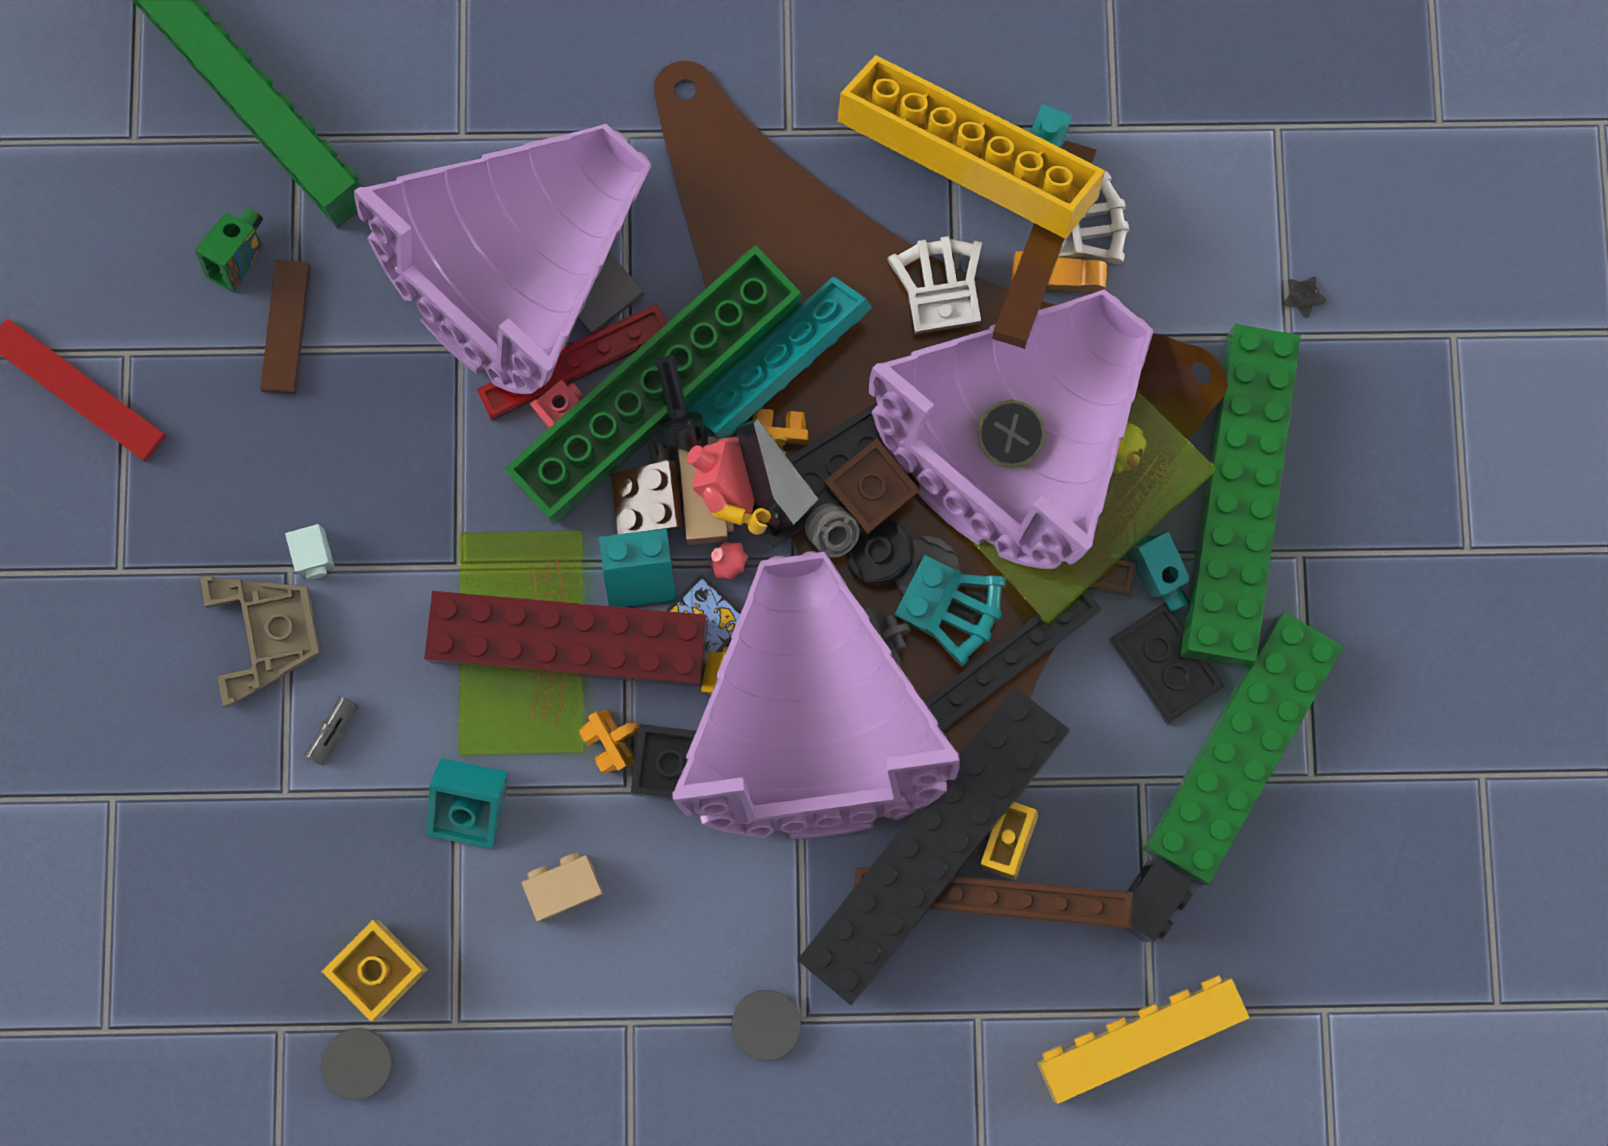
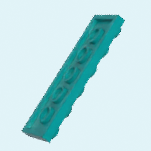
(779, 357)

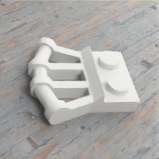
(1073, 244)
(944, 304)

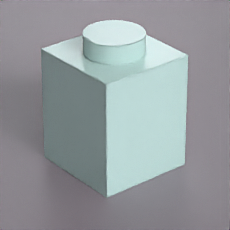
(310, 552)

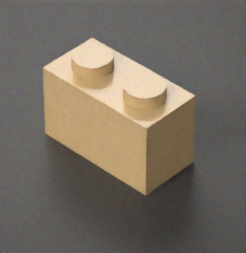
(561, 887)

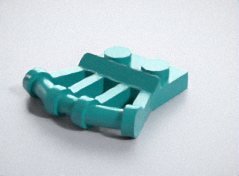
(930, 596)

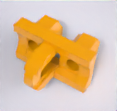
(795, 427)
(604, 728)

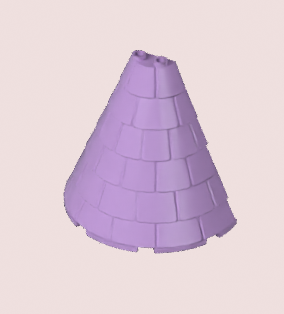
(506, 246)
(1079, 378)
(810, 717)

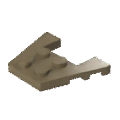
(277, 627)

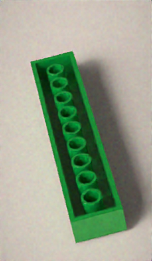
(257, 104)
(630, 402)
(1241, 497)

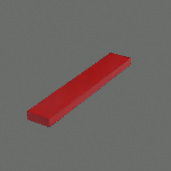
(582, 359)
(78, 391)

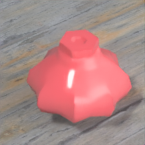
(728, 560)

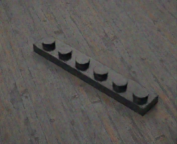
(1007, 661)

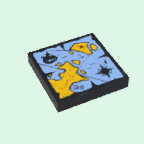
(722, 614)

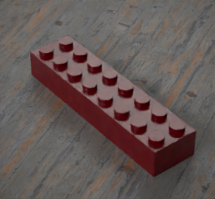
(566, 638)

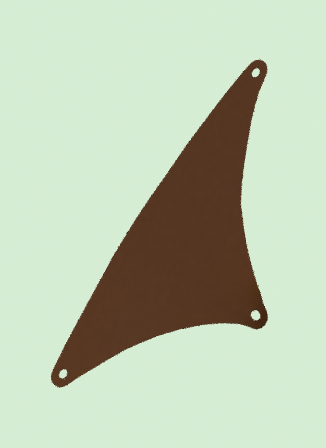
(751, 194)

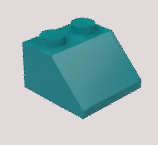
(638, 568)
(466, 803)

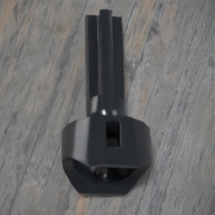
(680, 426)

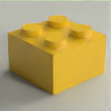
(374, 970)

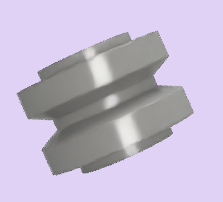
(826, 518)

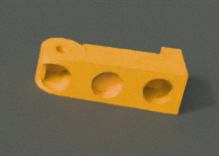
(1073, 275)

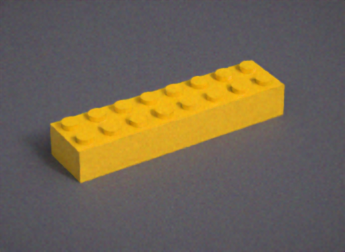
(970, 146)

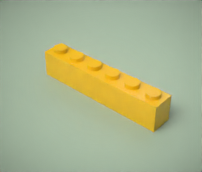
(1142, 1039)

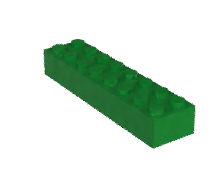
(1242, 749)

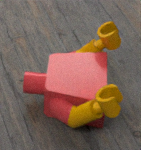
(725, 484)

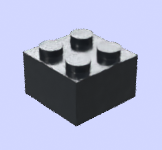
(659, 760)
(1157, 895)

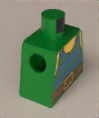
(230, 248)

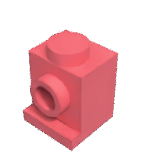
(545, 407)

